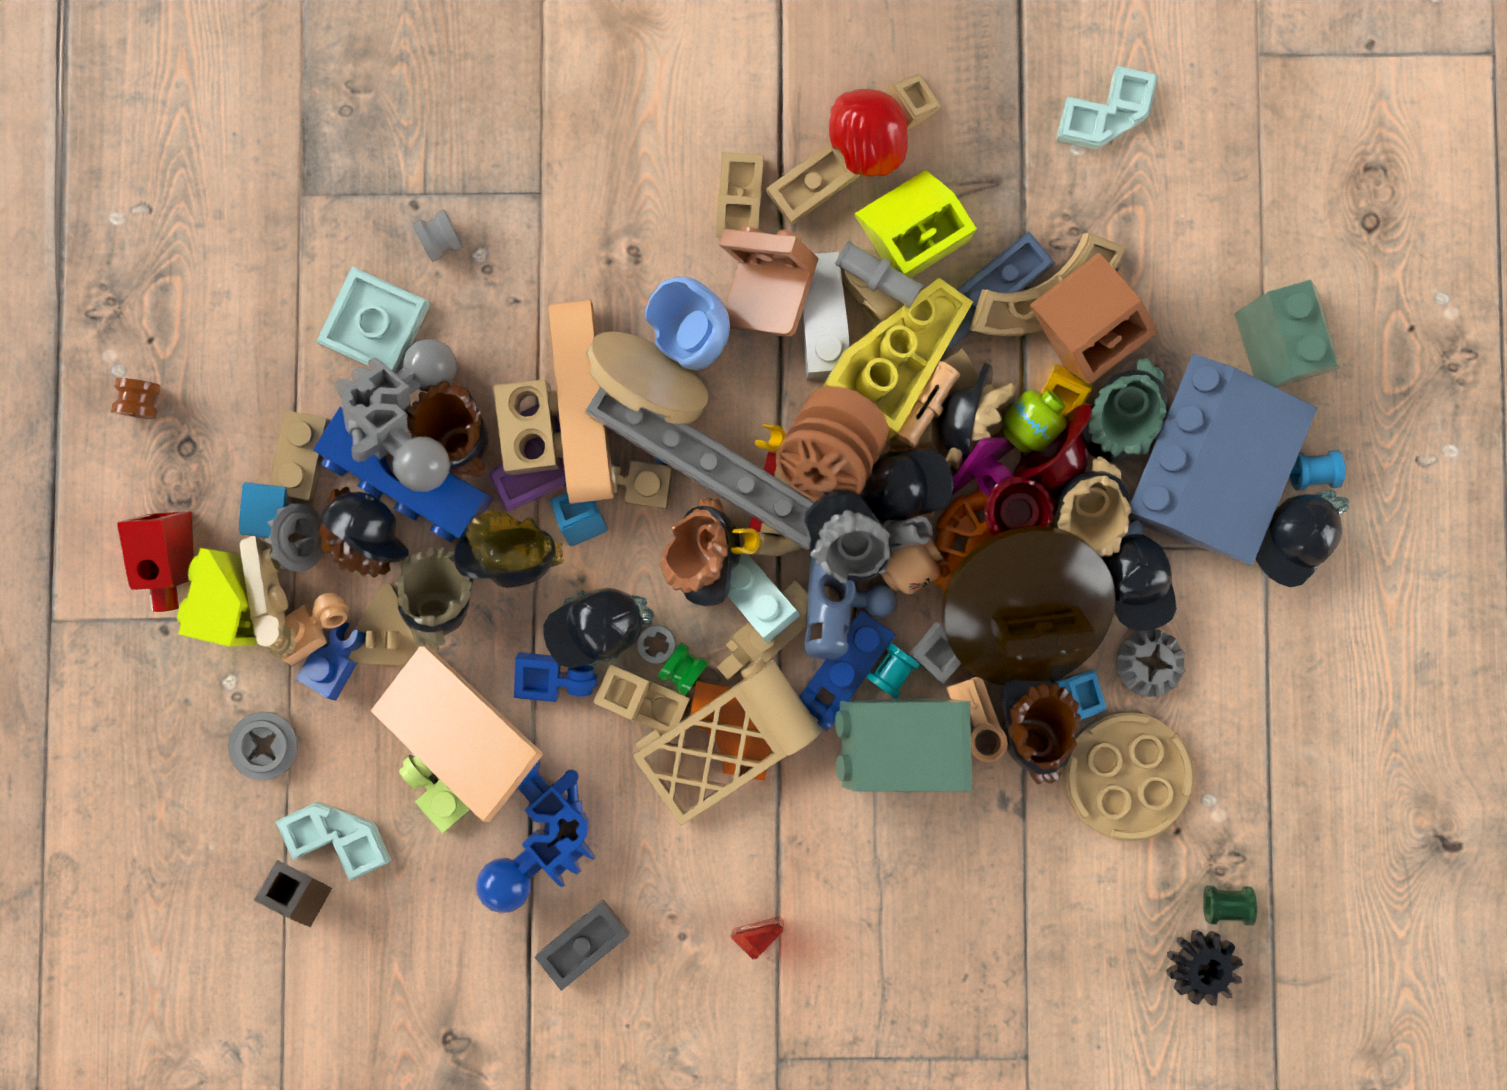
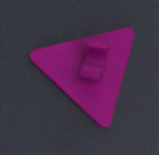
(984, 466)

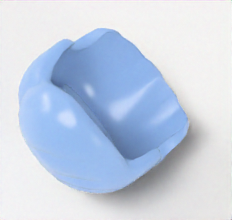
(688, 322)

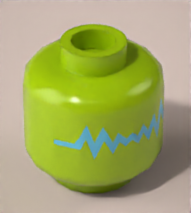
(1034, 420)

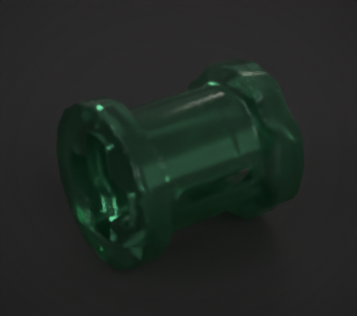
(1230, 905)

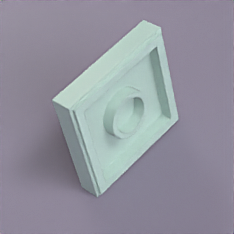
(373, 320)

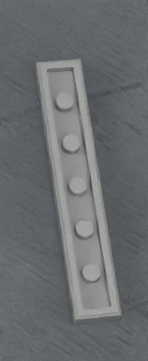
(709, 465)

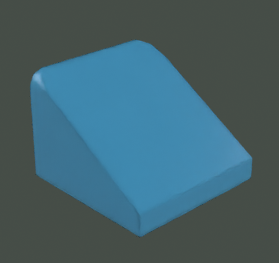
(259, 507)
(578, 520)
(1086, 691)

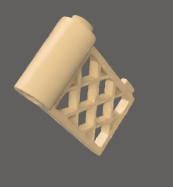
(773, 710)

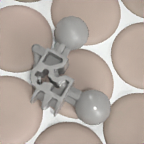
(377, 413)

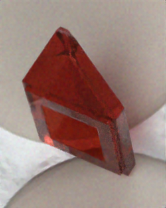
(758, 936)

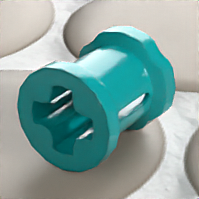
(893, 671)

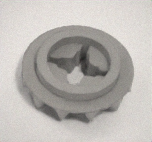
(303, 553)
(1135, 674)
(244, 744)

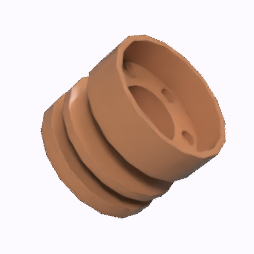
(832, 443)

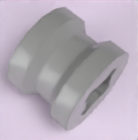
(438, 235)

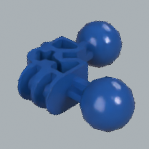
(506, 882)

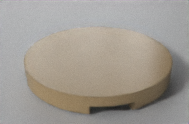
(644, 377)
(1128, 776)

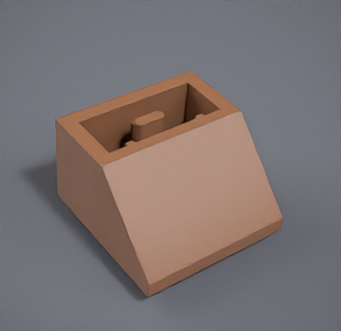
(1093, 319)

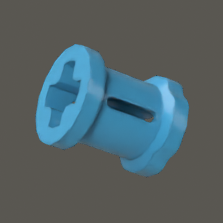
(1318, 470)

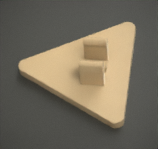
(387, 635)

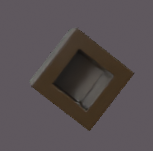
(293, 894)

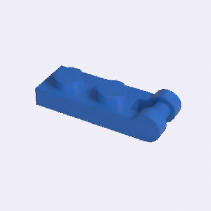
(843, 676)

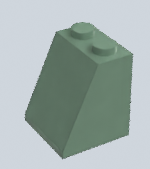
(1287, 335)
(904, 745)

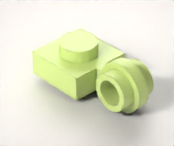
(438, 801)

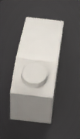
(824, 319)

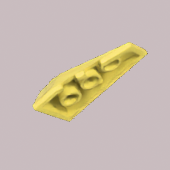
(902, 352)

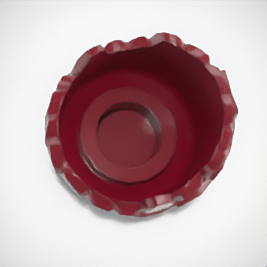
(1017, 504)

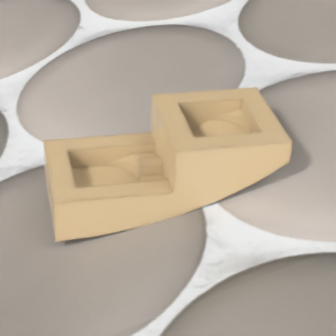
(739, 191)
(641, 699)

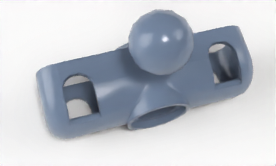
(835, 616)

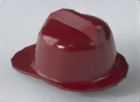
(1062, 458)

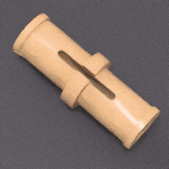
(941, 381)

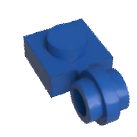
(540, 678)

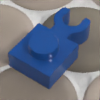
(329, 666)

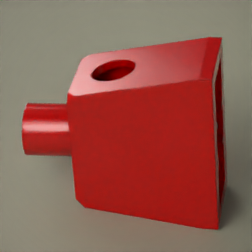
(158, 555)

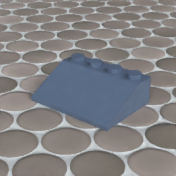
(1221, 460)

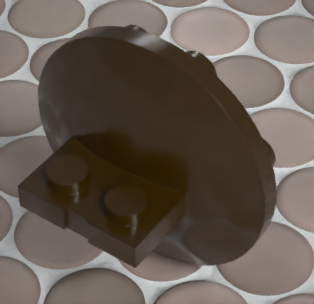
(1028, 605)

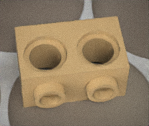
(518, 429)

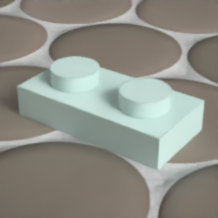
(760, 599)

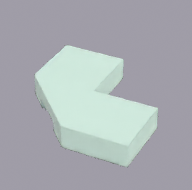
(1096, 124)
(352, 836)

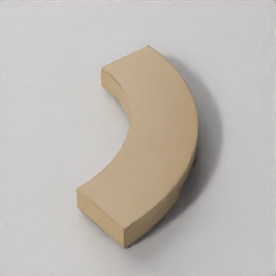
(1011, 312)

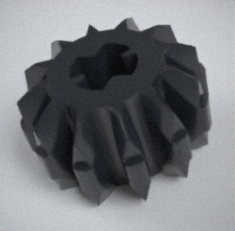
(1208, 982)

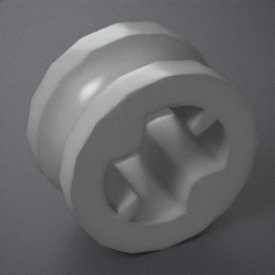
(652, 631)

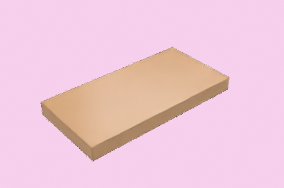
(456, 733)

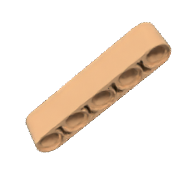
(583, 438)

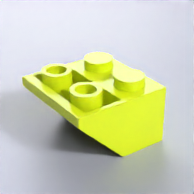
(916, 224)
(217, 601)

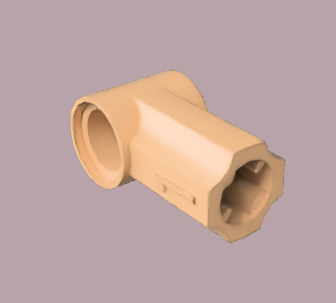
(981, 716)

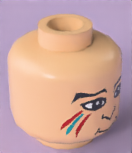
(913, 567)

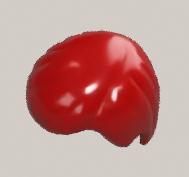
(869, 132)

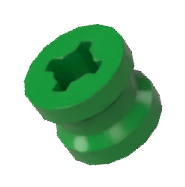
(682, 669)

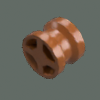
(135, 398)

